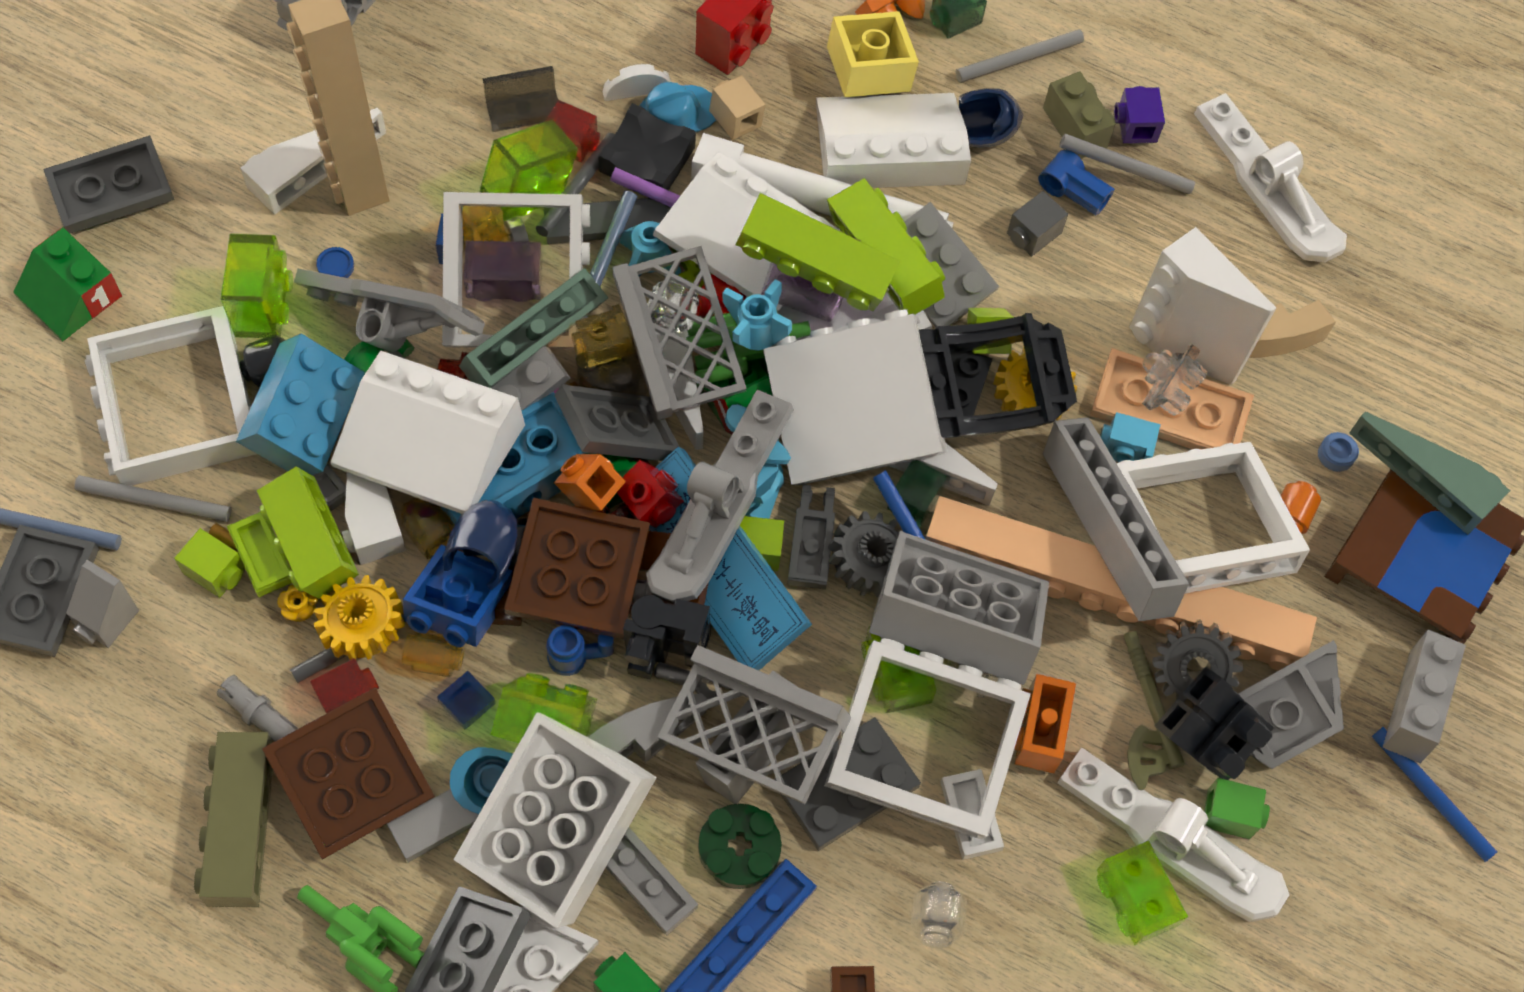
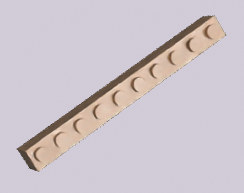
(1080, 574)

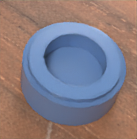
(1338, 452)

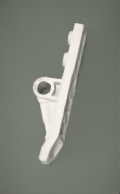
(1272, 182)
(1180, 840)

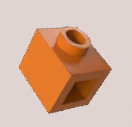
(589, 481)

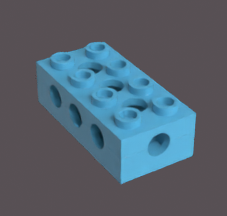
(533, 460)

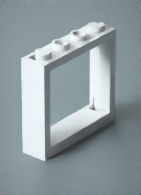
(453, 247)
(151, 339)
(1238, 565)
(907, 802)

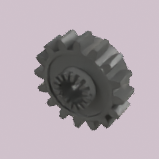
(851, 549)
(1192, 643)

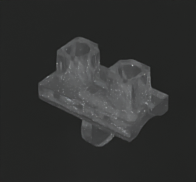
(1167, 373)

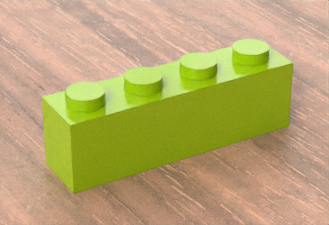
(865, 216)
(817, 253)

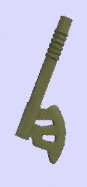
(1170, 752)

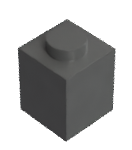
(1037, 223)

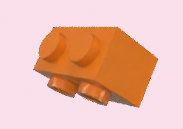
(1045, 724)

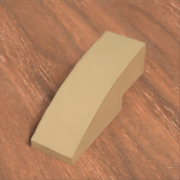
(1294, 331)

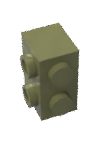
(1078, 111)

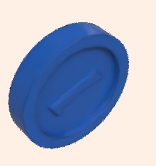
(335, 262)

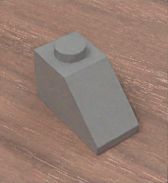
(100, 606)

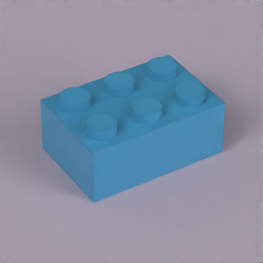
(300, 406)

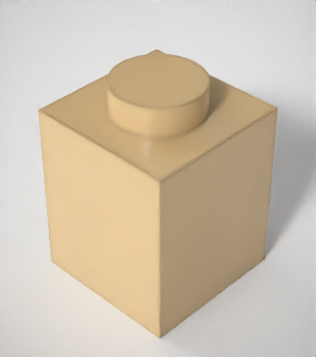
(737, 107)

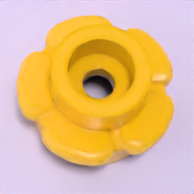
(296, 612)

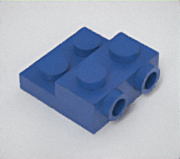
(454, 600)

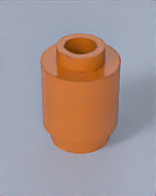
(1302, 503)

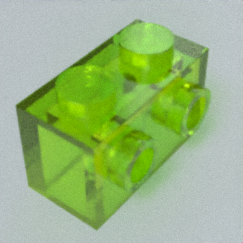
(897, 685)
(1140, 893)

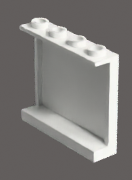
(855, 398)

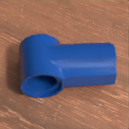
(1068, 177)

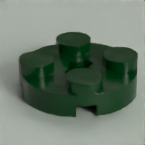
(755, 827)

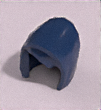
(990, 116)
(485, 531)

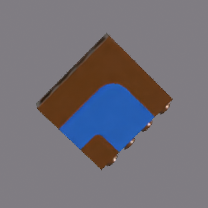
(1425, 559)

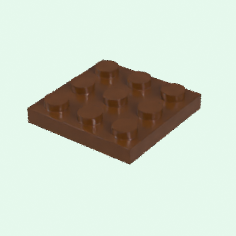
(577, 568)
(348, 773)

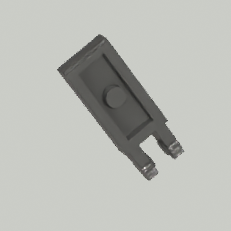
(811, 540)

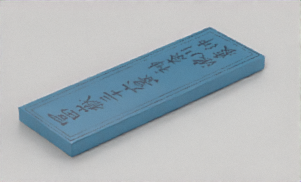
(744, 595)

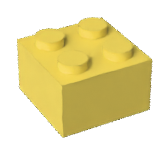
(872, 54)

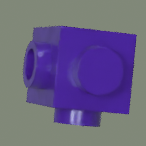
(1140, 115)

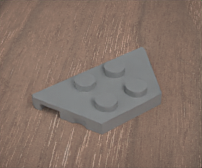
(1299, 704)

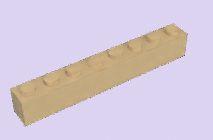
(338, 102)

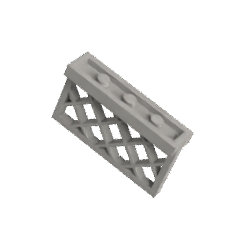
(646, 340)
(769, 691)

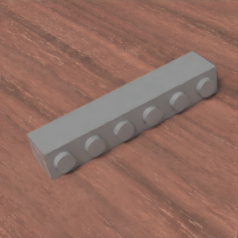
(1115, 520)

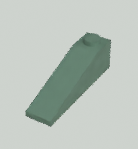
(533, 330)
(1445, 479)

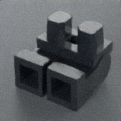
(663, 629)
(1219, 728)

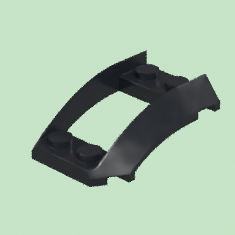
(1046, 364)

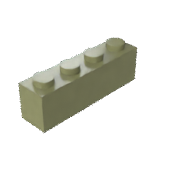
(236, 821)

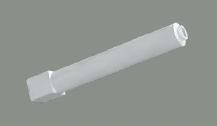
(804, 186)

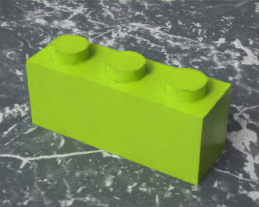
(306, 533)

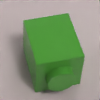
(1236, 808)

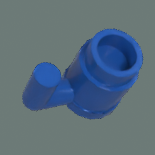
(569, 653)

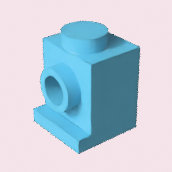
(1130, 437)

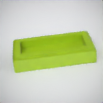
(258, 552)

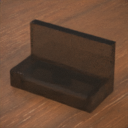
(520, 98)

